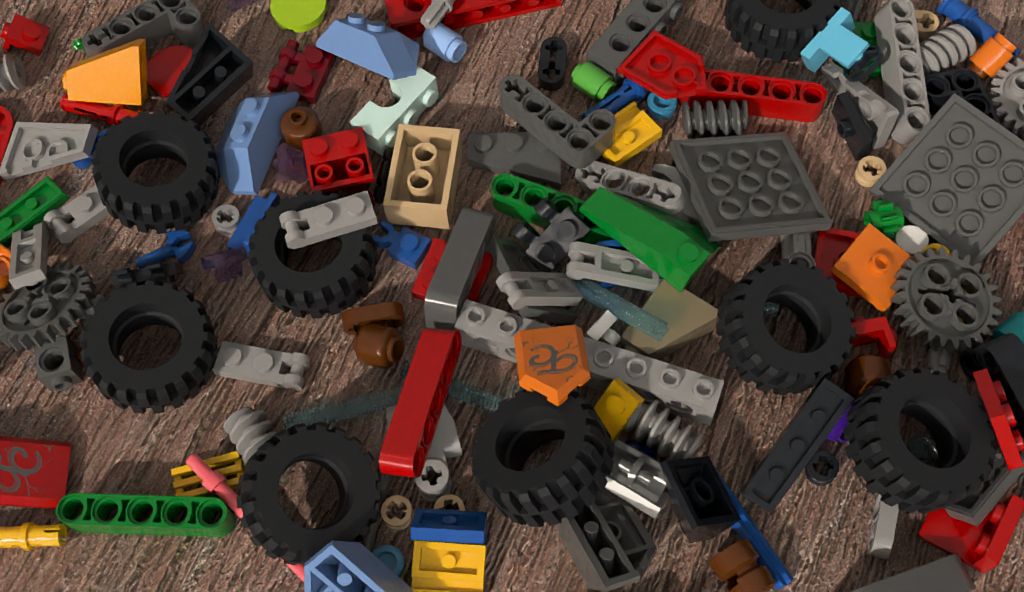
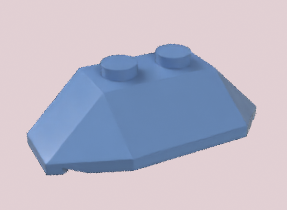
(371, 46)
(252, 140)
(349, 568)

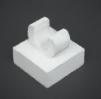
(601, 330)

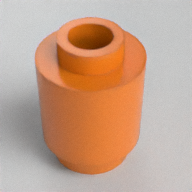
(992, 56)

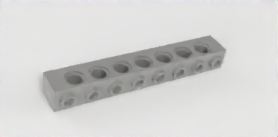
(676, 388)

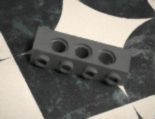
(630, 30)

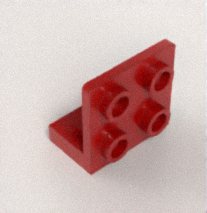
(976, 545)

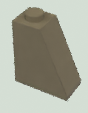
(686, 318)

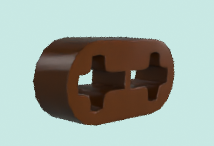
(382, 313)

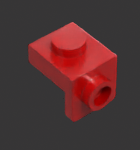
(24, 34)
(875, 331)

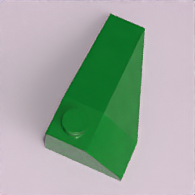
(657, 239)

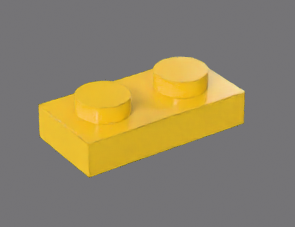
(617, 407)

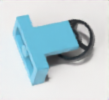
(842, 46)

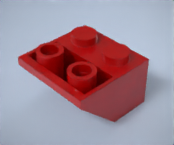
(338, 160)

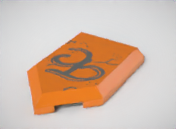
(552, 361)

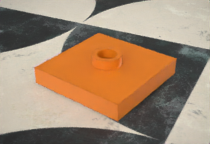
(871, 266)

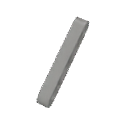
(631, 183)

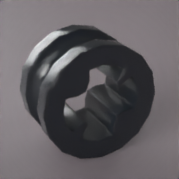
(829, 460)

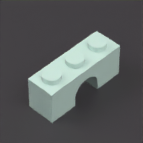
(381, 123)

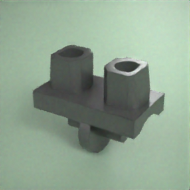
(638, 470)

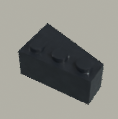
(210, 77)

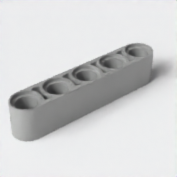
(902, 68)

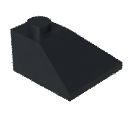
(698, 498)

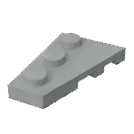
(45, 146)

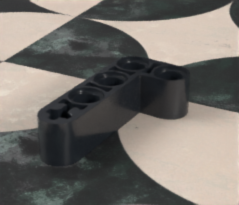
(963, 83)
(1005, 363)

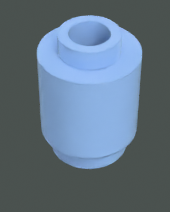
(445, 43)

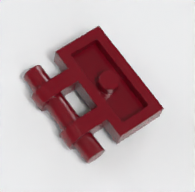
(310, 74)

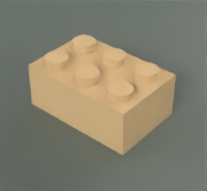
(423, 176)

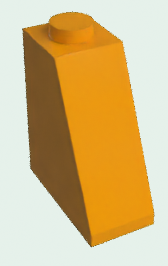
(110, 76)

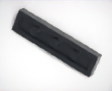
(797, 445)

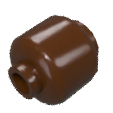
(300, 124)
(378, 345)
(865, 372)

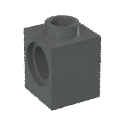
(50, 356)

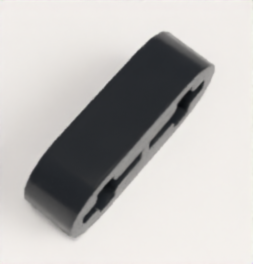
(547, 64)

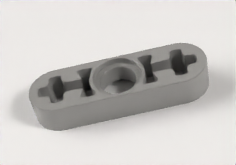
(882, 529)

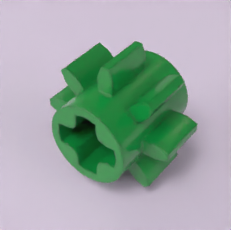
(884, 217)

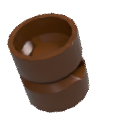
(740, 569)

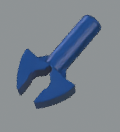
(170, 249)

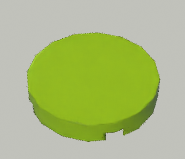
(298, 14)

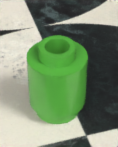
(593, 81)

